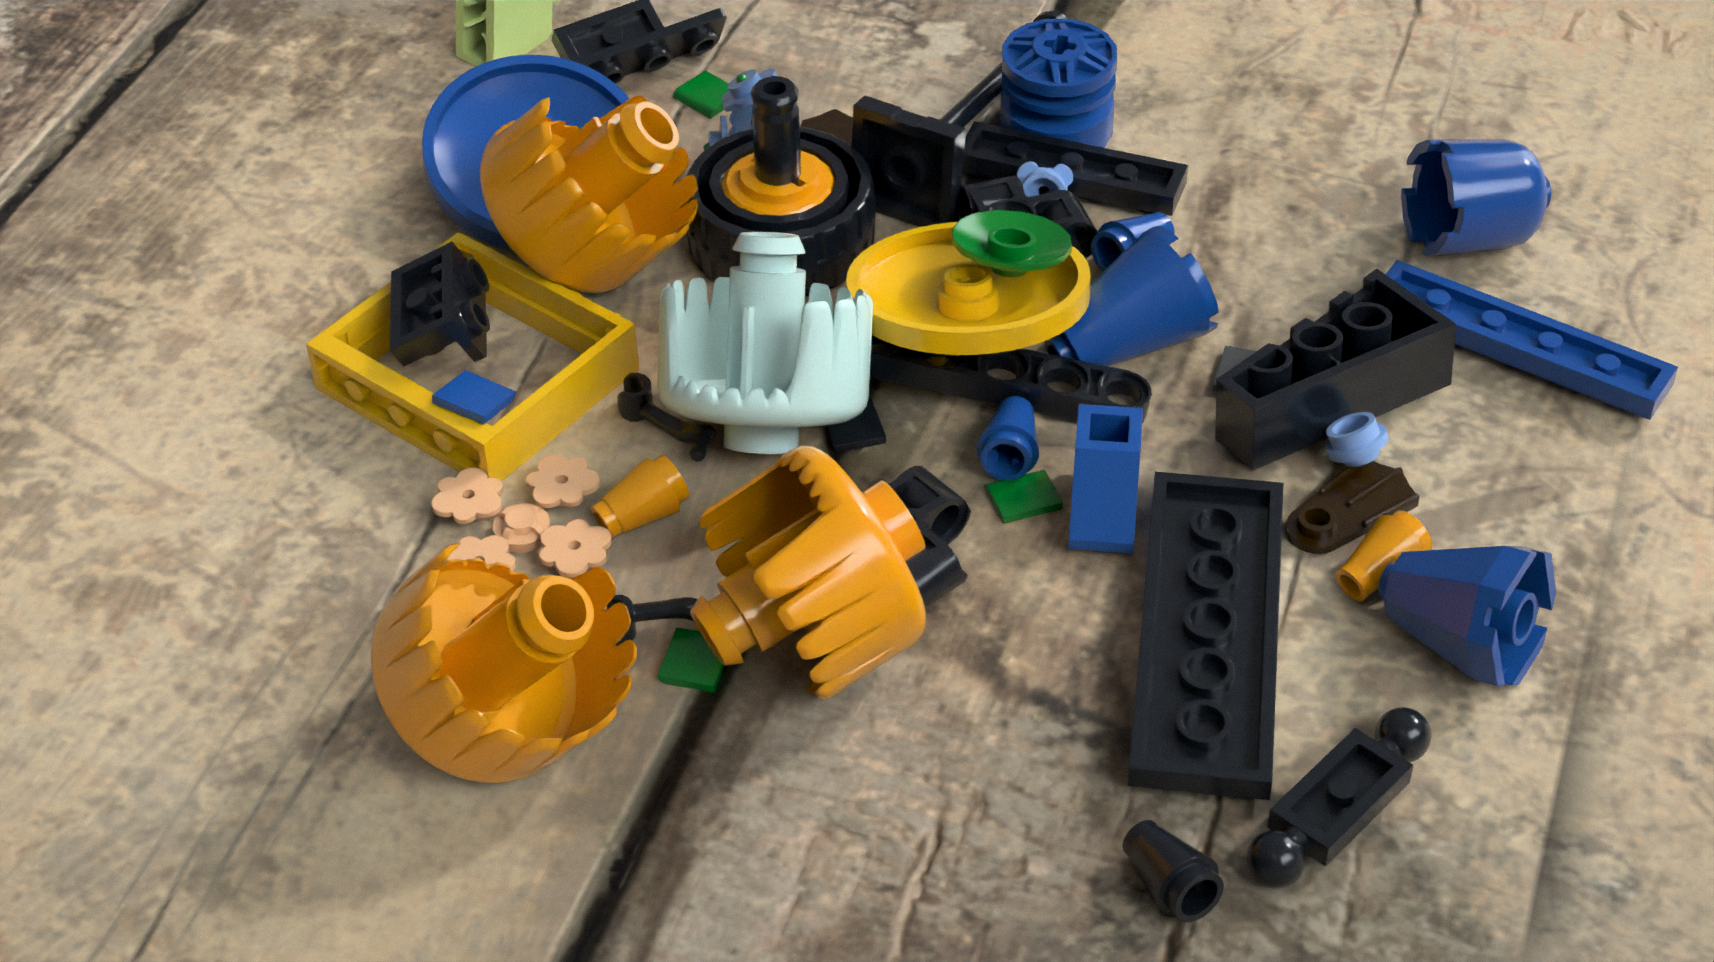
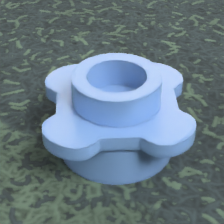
(1034, 177)

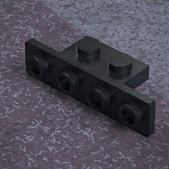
(635, 39)

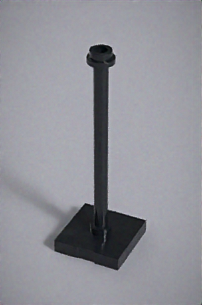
(918, 157)

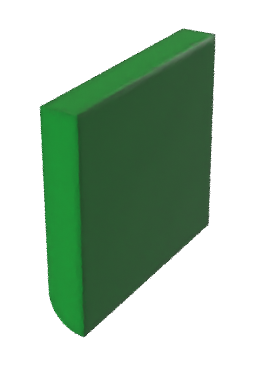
(703, 94)
(1024, 497)
(690, 662)

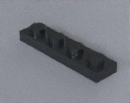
(1097, 171)

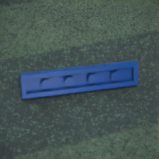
(1543, 345)

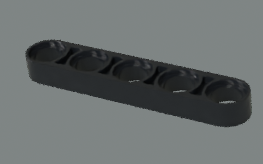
(1032, 373)

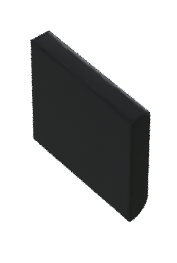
(858, 432)

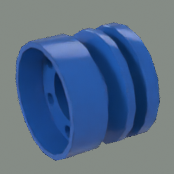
(1059, 81)

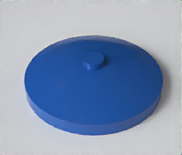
(482, 103)

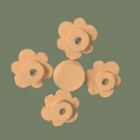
(524, 525)

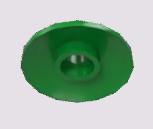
(1011, 241)

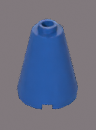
(1141, 304)

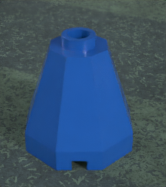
(1474, 606)

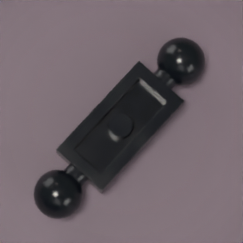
(1338, 797)

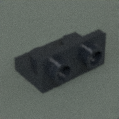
(438, 303)

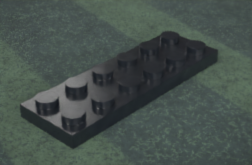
(1209, 638)

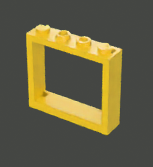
(348, 371)

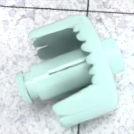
(762, 353)

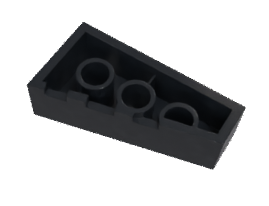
(1358, 357)

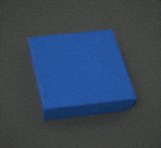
(474, 397)

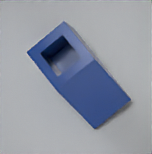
(1105, 478)

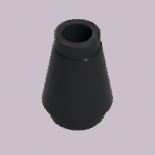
(1173, 872)

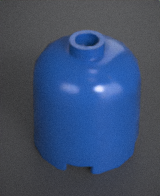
(1473, 195)

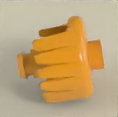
(590, 199)
(813, 561)
(498, 667)

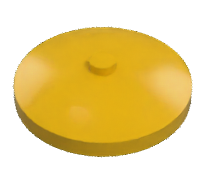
(950, 305)

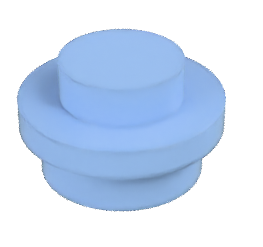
(1355, 439)

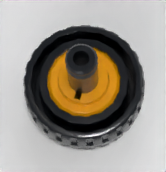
(782, 183)

